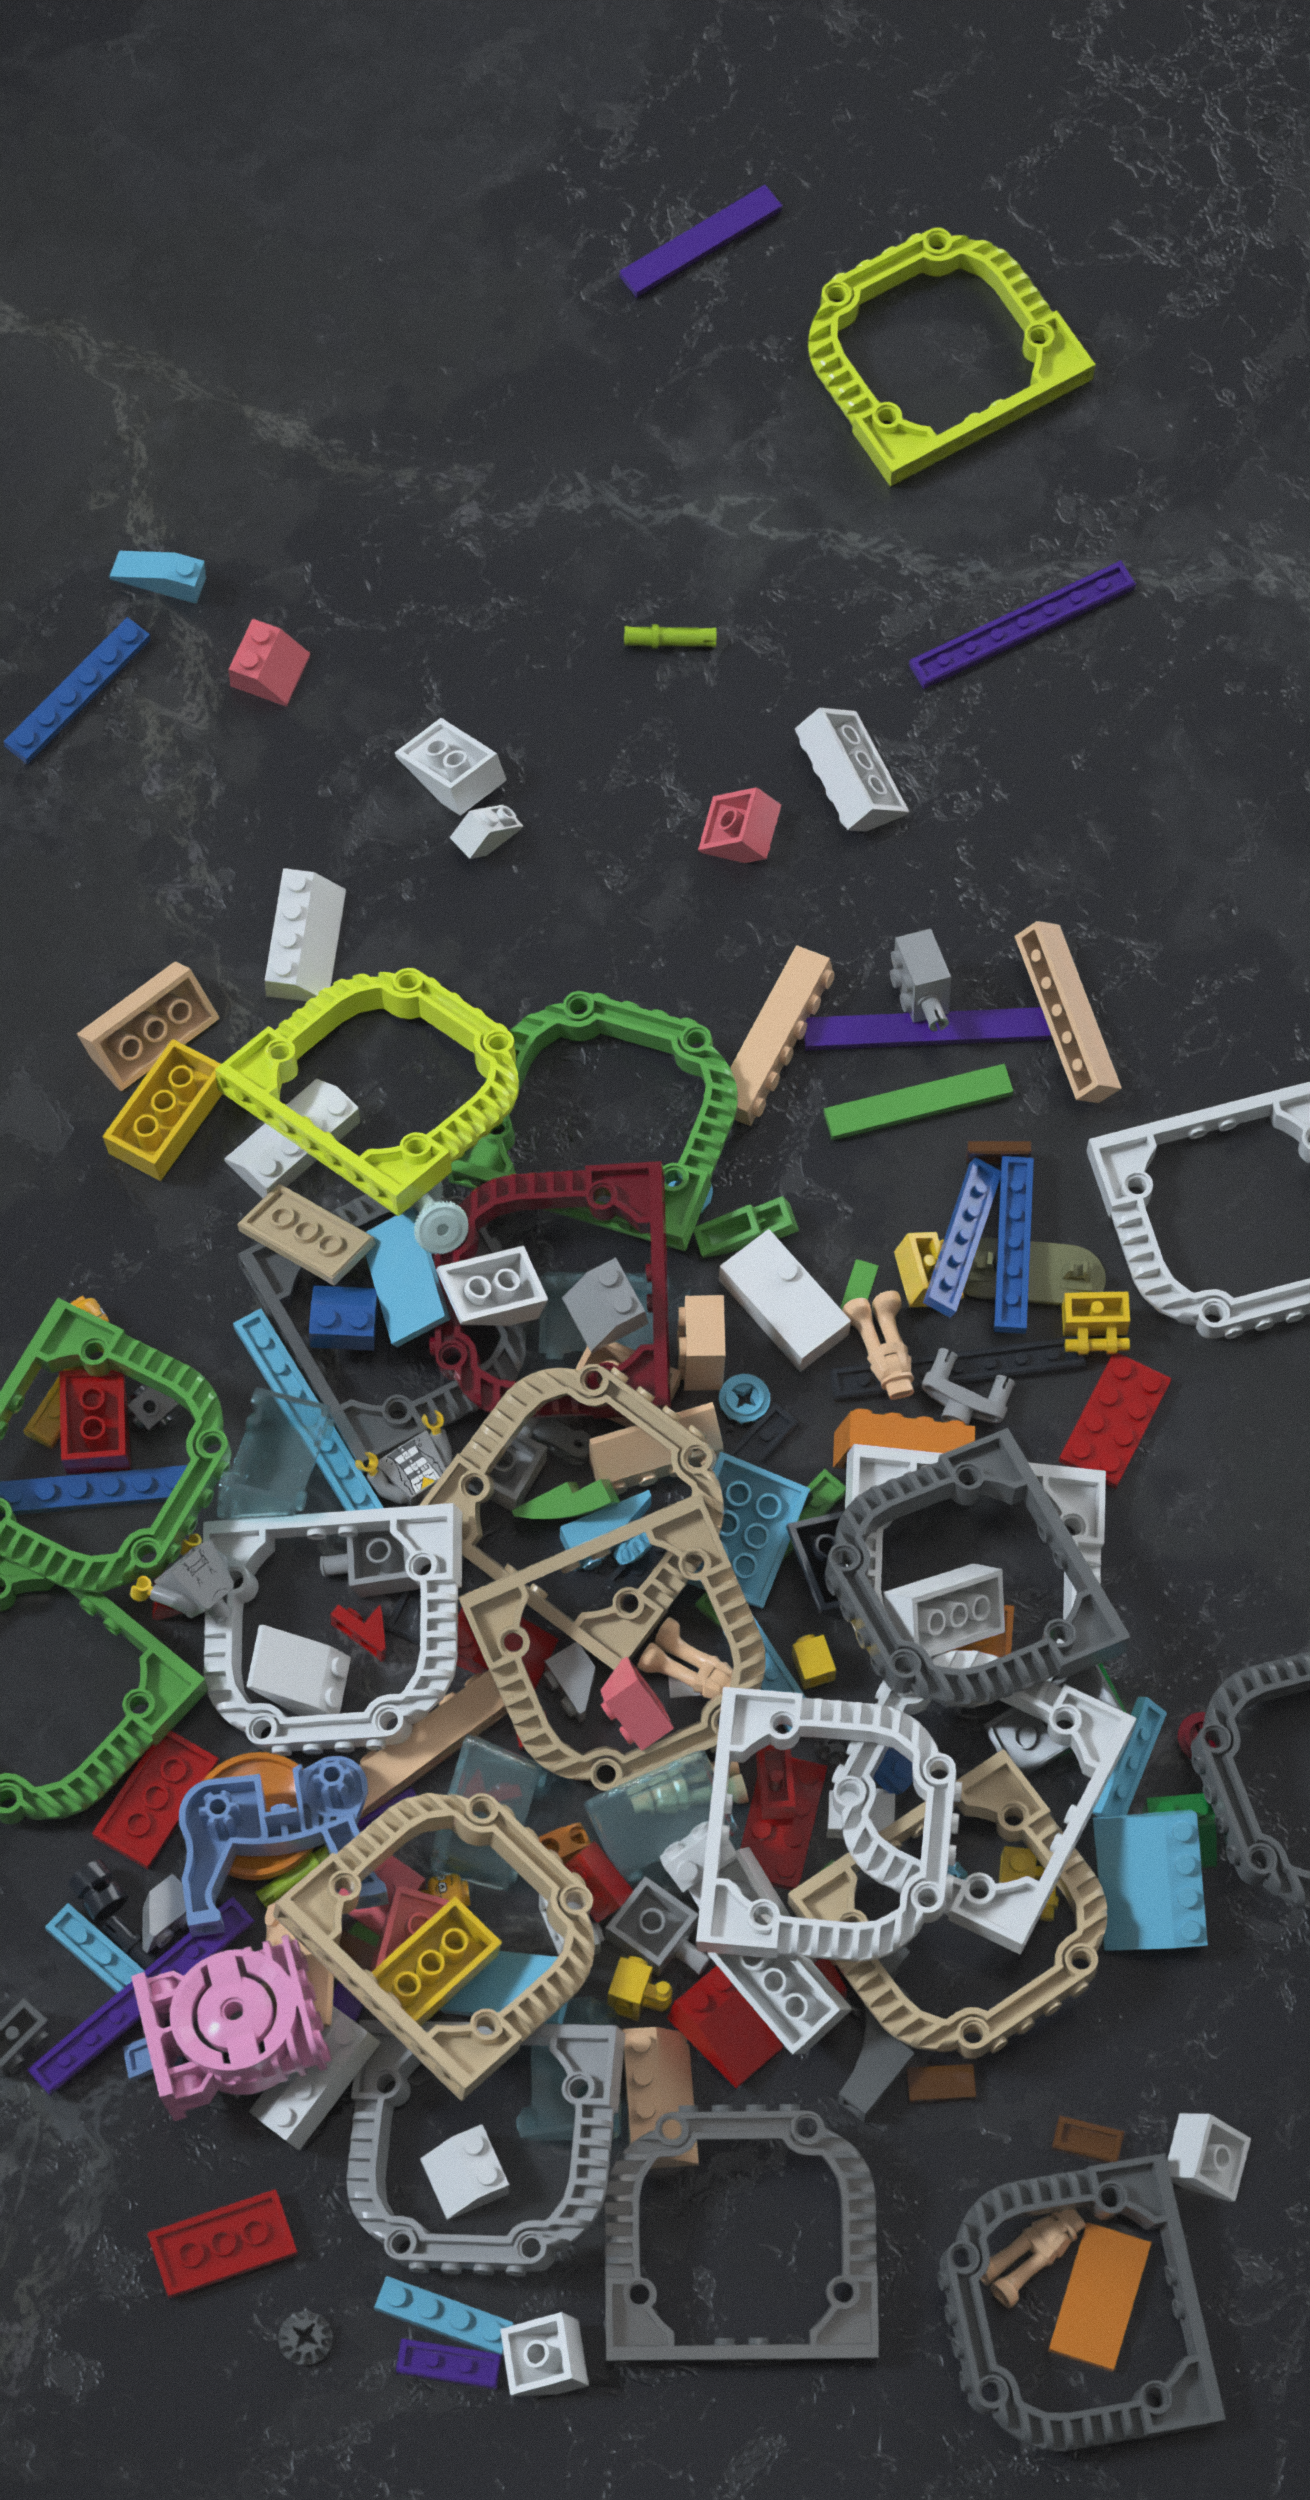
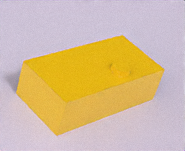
(164, 1110)
(437, 1961)

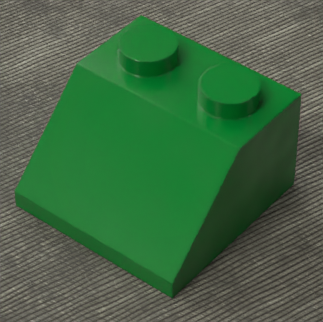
(1205, 1820)

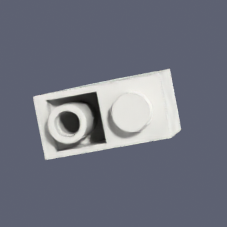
(485, 830)

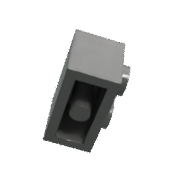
(20, 2033)

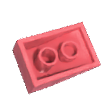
(405, 1915)

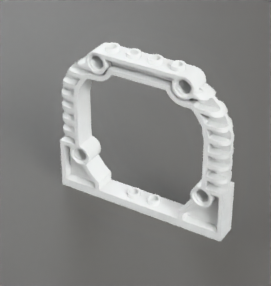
(1122, 1162)
(1074, 1492)
(430, 1536)
(747, 1726)
(1010, 1907)

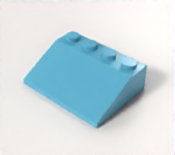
(755, 1523)
(1151, 1880)

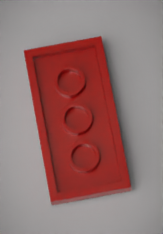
(1115, 1418)
(150, 1800)
(784, 1842)
(222, 2243)

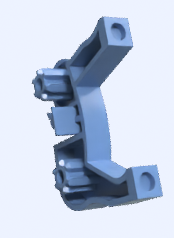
(231, 1819)

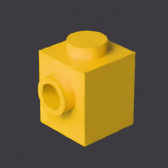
(813, 1661)

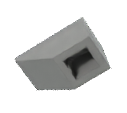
(573, 1677)
(163, 1913)

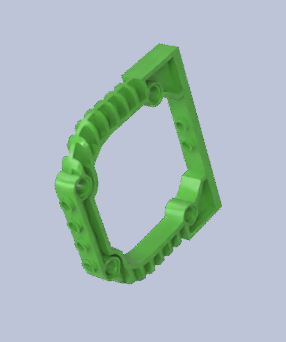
(649, 1029)
(67, 1341)
(165, 1686)

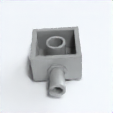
(921, 978)
(516, 1469)
(373, 1564)
(656, 1929)

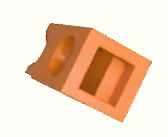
(566, 1840)

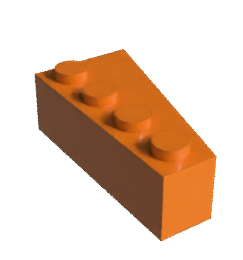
(898, 1432)

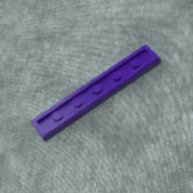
(700, 241)

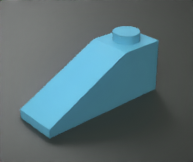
(161, 573)
(603, 1522)

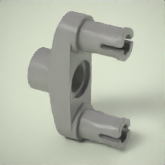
(960, 1402)

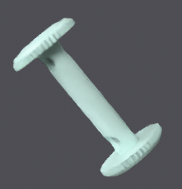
(439, 1224)

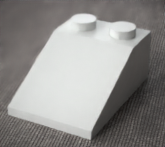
(452, 765)
(494, 1288)
(298, 1672)

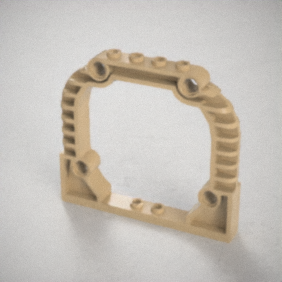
(497, 1611)
(611, 1631)
(990, 1793)
(454, 2054)

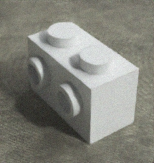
(686, 1858)

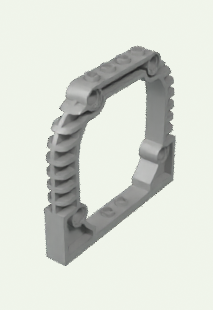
(589, 2056)

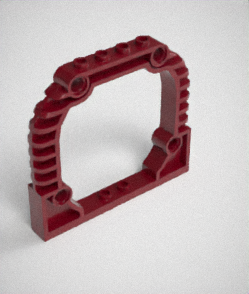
(638, 1198)

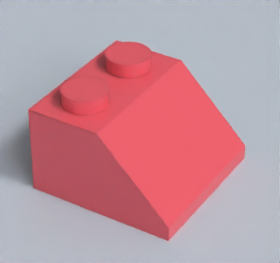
(268, 663)
(740, 826)
(635, 1706)
(392, 1873)

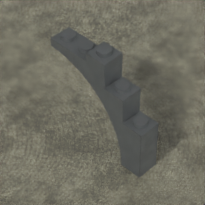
(881, 2057)

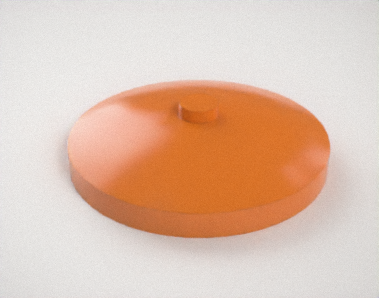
(279, 1788)

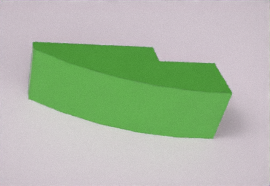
(744, 1225)
(569, 1501)

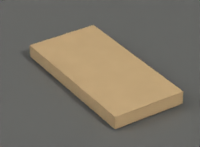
(306, 1234)

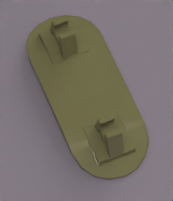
(1052, 1271)

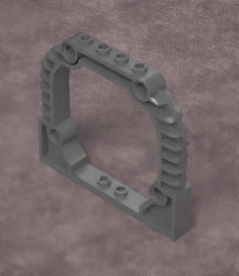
(360, 1424)
(996, 1471)
(1223, 1783)
(1145, 2195)
(843, 2331)

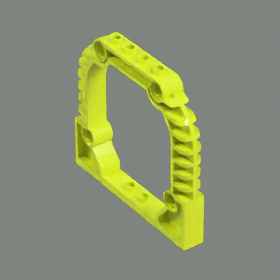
(907, 447)
(395, 1174)

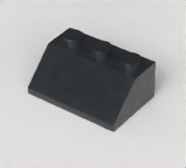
(812, 1544)

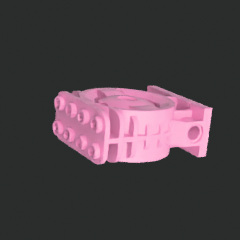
(215, 1992)

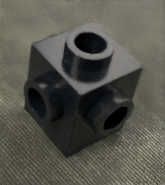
(160, 1417)

